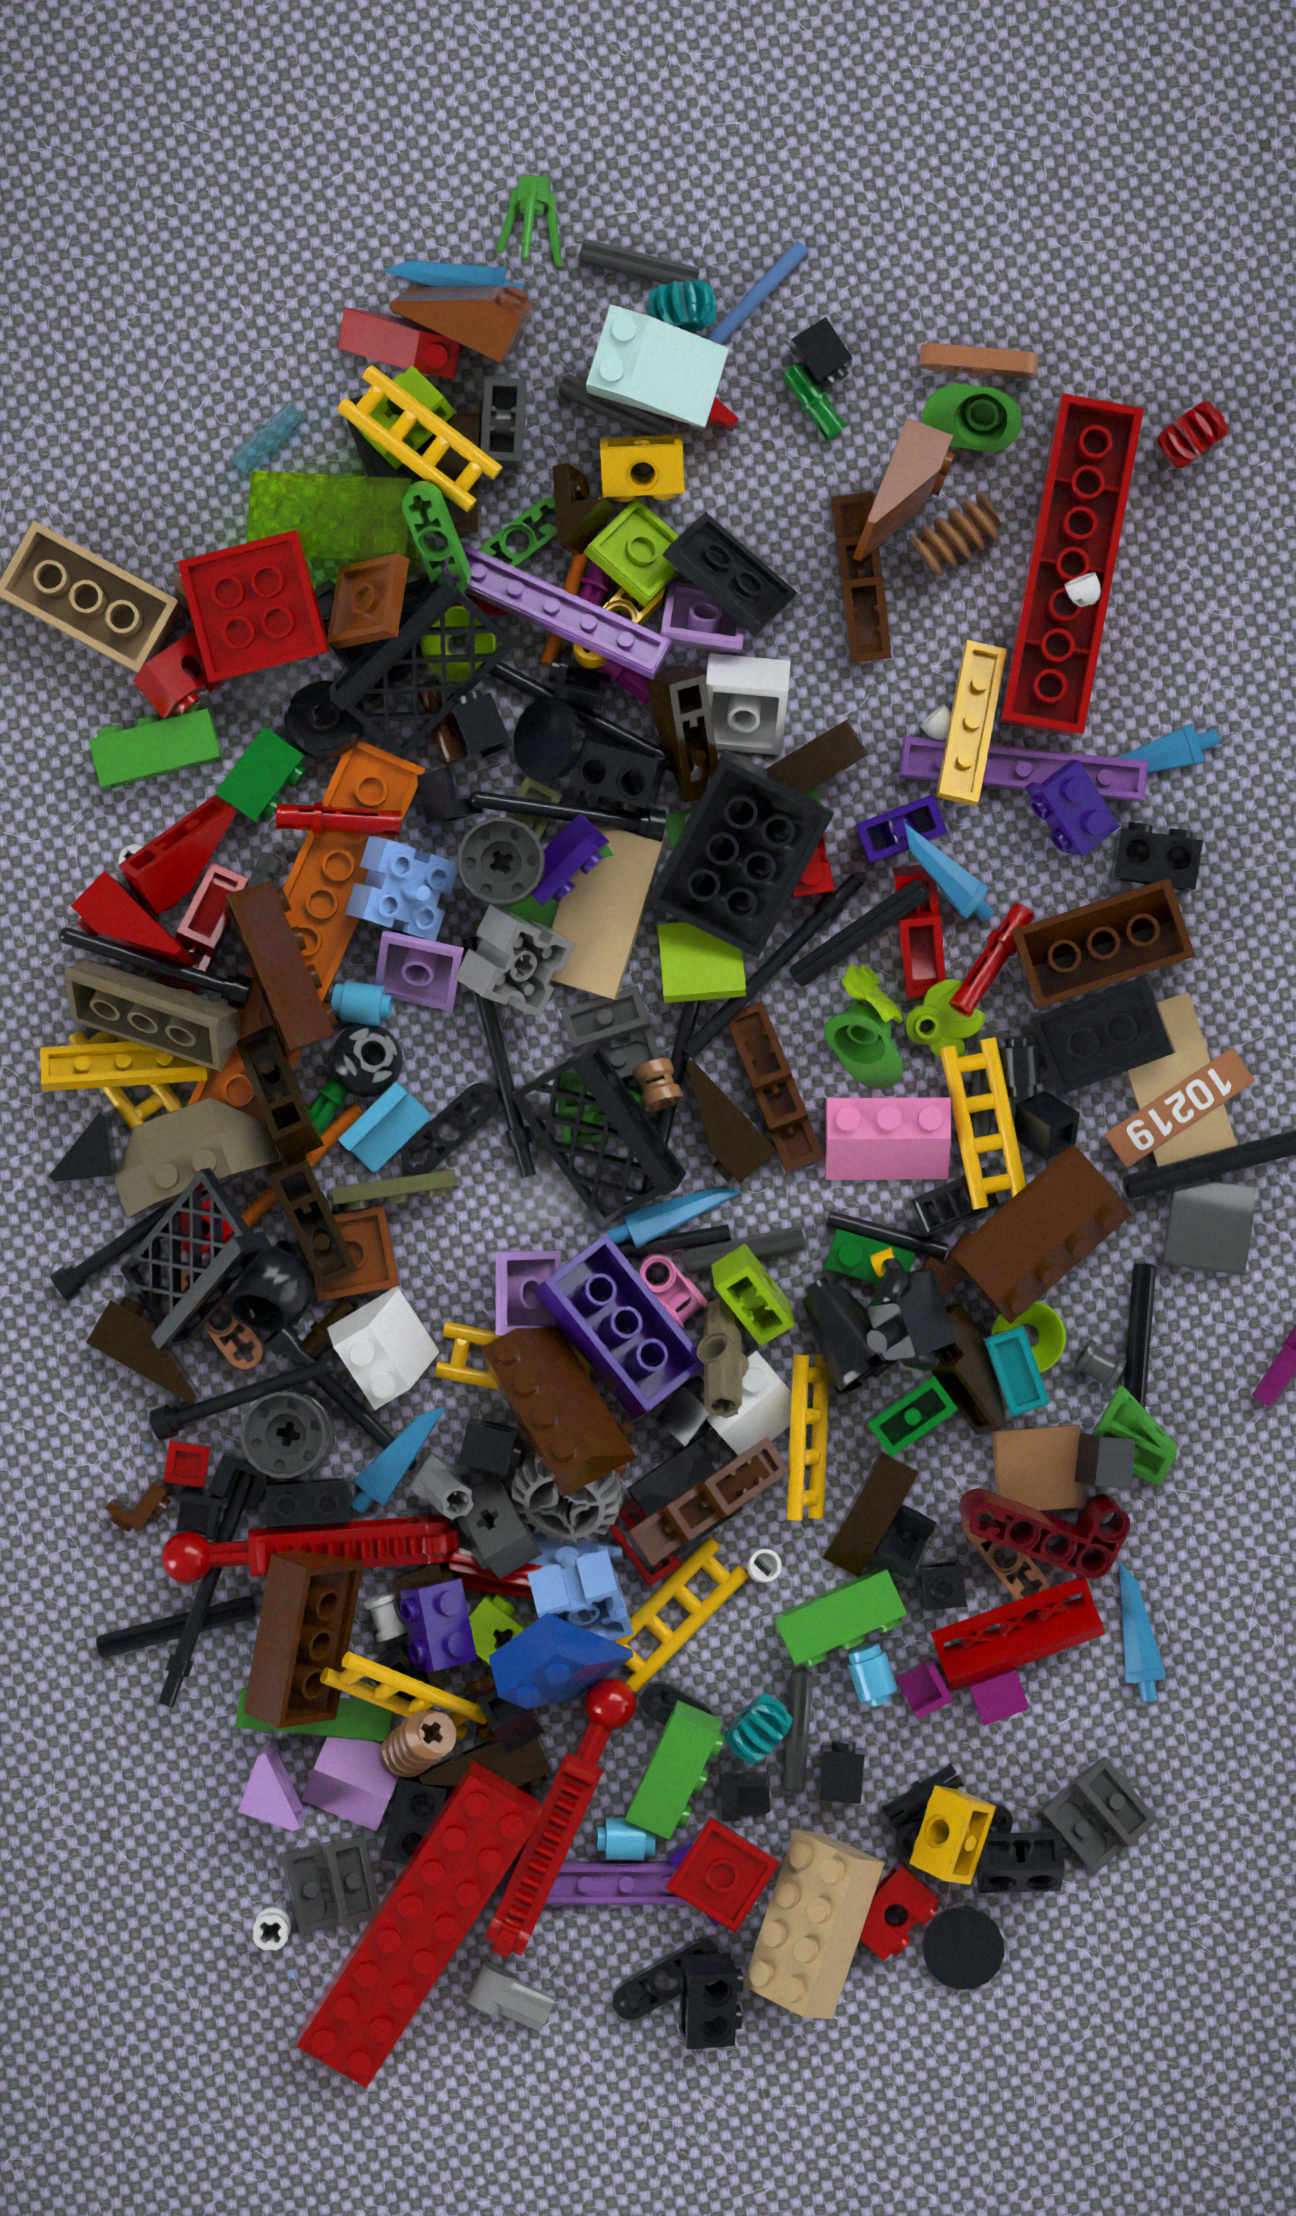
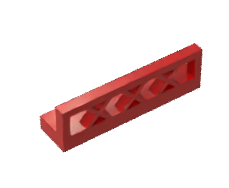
(1018, 1637)

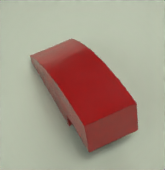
(206, 921)
(920, 936)

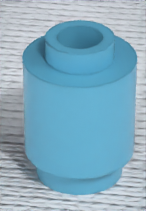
(361, 1003)
(871, 1674)
(624, 1840)

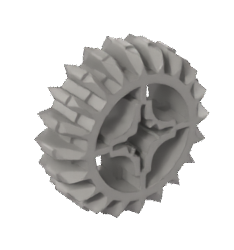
(575, 1516)

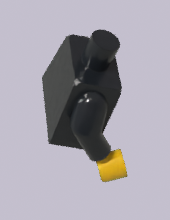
(907, 1314)

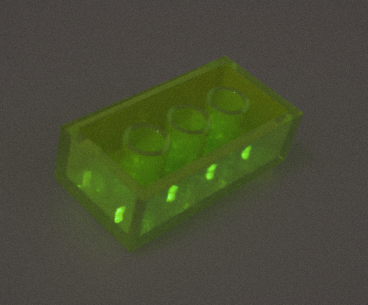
(336, 514)

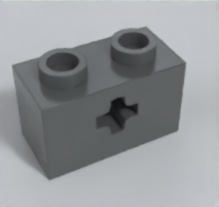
(504, 420)
(498, 1529)

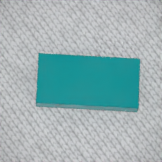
(1016, 1370)

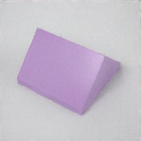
(698, 622)
(419, 970)
(516, 1277)
(351, 1781)
(271, 1792)

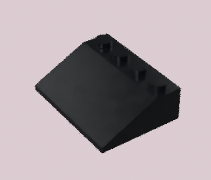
(740, 854)

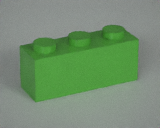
(155, 747)
(841, 1617)
(675, 1770)

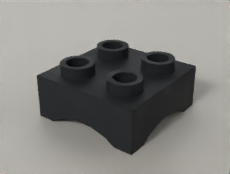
(671, 1480)

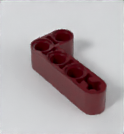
(1040, 1527)

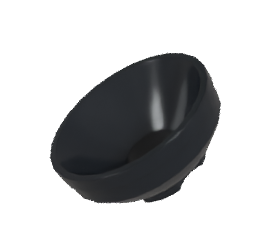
(353, 1072)

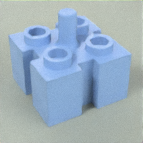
(402, 888)
(583, 1594)

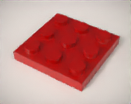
(253, 606)

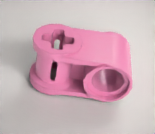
(674, 1290)

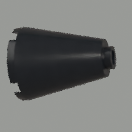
(841, 1334)

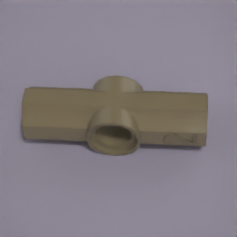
(722, 1360)

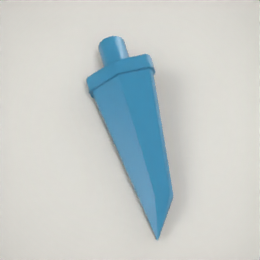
(452, 275)
(1175, 749)
(955, 882)
(657, 1219)
(388, 1469)
(1140, 1648)

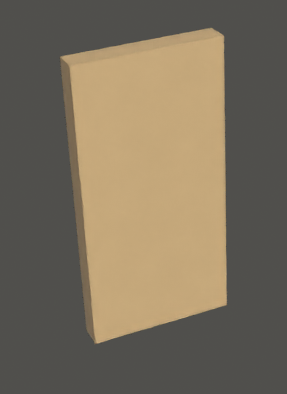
(606, 913)
(1159, 1076)

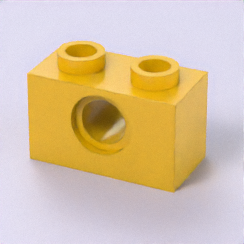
(660, 451)
(952, 1835)

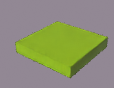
(633, 550)
(698, 965)

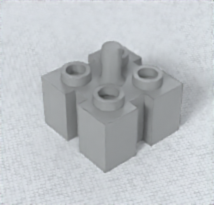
(514, 961)

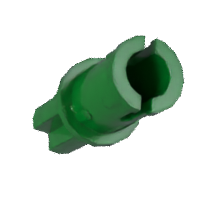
(814, 401)
(327, 1103)

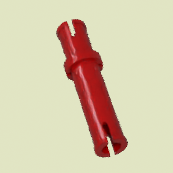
(336, 819)
(988, 965)

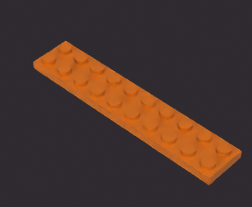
(319, 897)

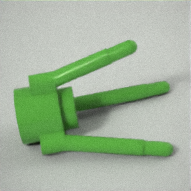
(532, 198)

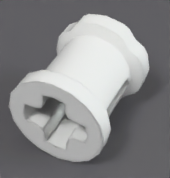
(386, 1616)
(270, 1916)

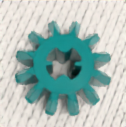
(683, 304)
(758, 1728)

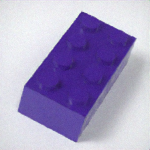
(619, 1326)

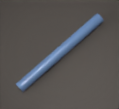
(758, 293)

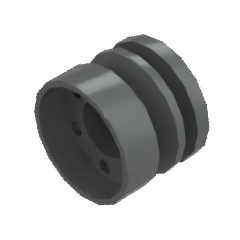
(477, 857)
(270, 1450)

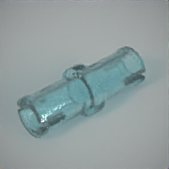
(267, 438)

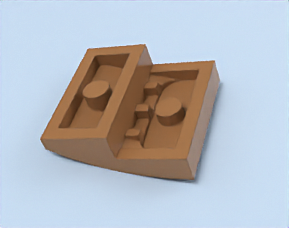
(1038, 1466)

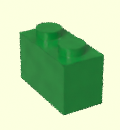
(262, 776)
(911, 1414)

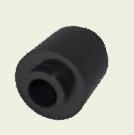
(1020, 1066)

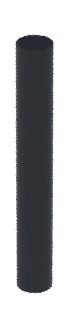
(887, 1234)
(677, 1241)

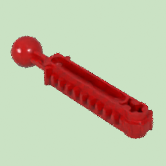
(376, 1542)
(609, 1707)

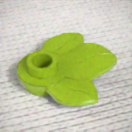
(862, 985)
(947, 1024)

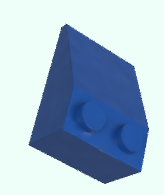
(553, 1663)

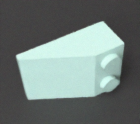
(656, 367)

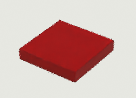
(722, 1874)

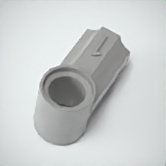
(441, 1487)
(500, 1993)

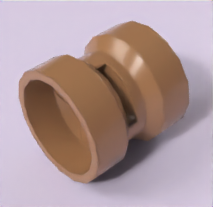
(657, 1084)

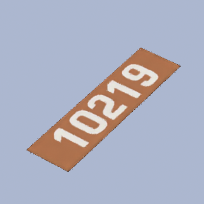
(1179, 1107)

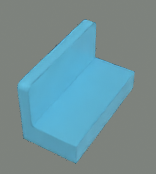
(385, 1127)

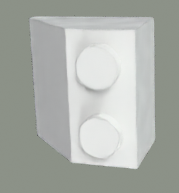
(748, 702)
(384, 1346)
(763, 1409)

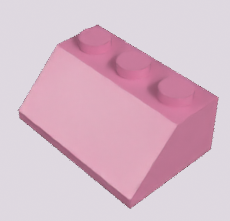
(887, 1138)

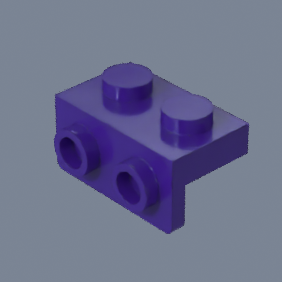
(1072, 809)
(566, 856)
(437, 1625)

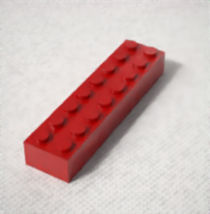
(1072, 536)
(419, 1924)

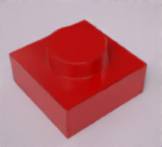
(187, 1464)

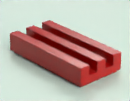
(662, 1570)

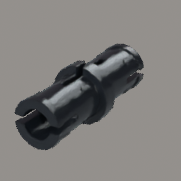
(917, 1798)

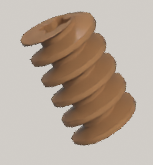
(957, 534)
(418, 1743)

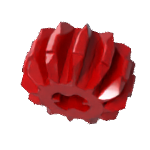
(1192, 434)

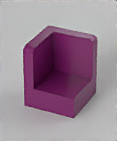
(924, 1688)
(998, 1696)

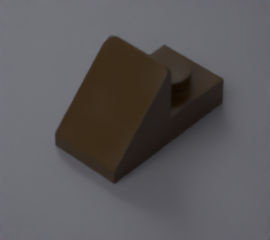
(576, 515)

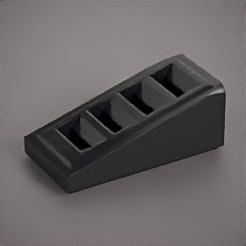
(923, 1217)

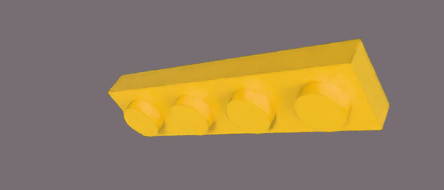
(971, 723)
(113, 1066)

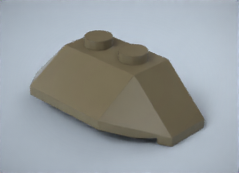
(174, 1148)

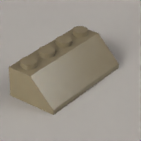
(152, 1013)

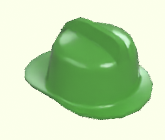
(975, 416)
(865, 1046)

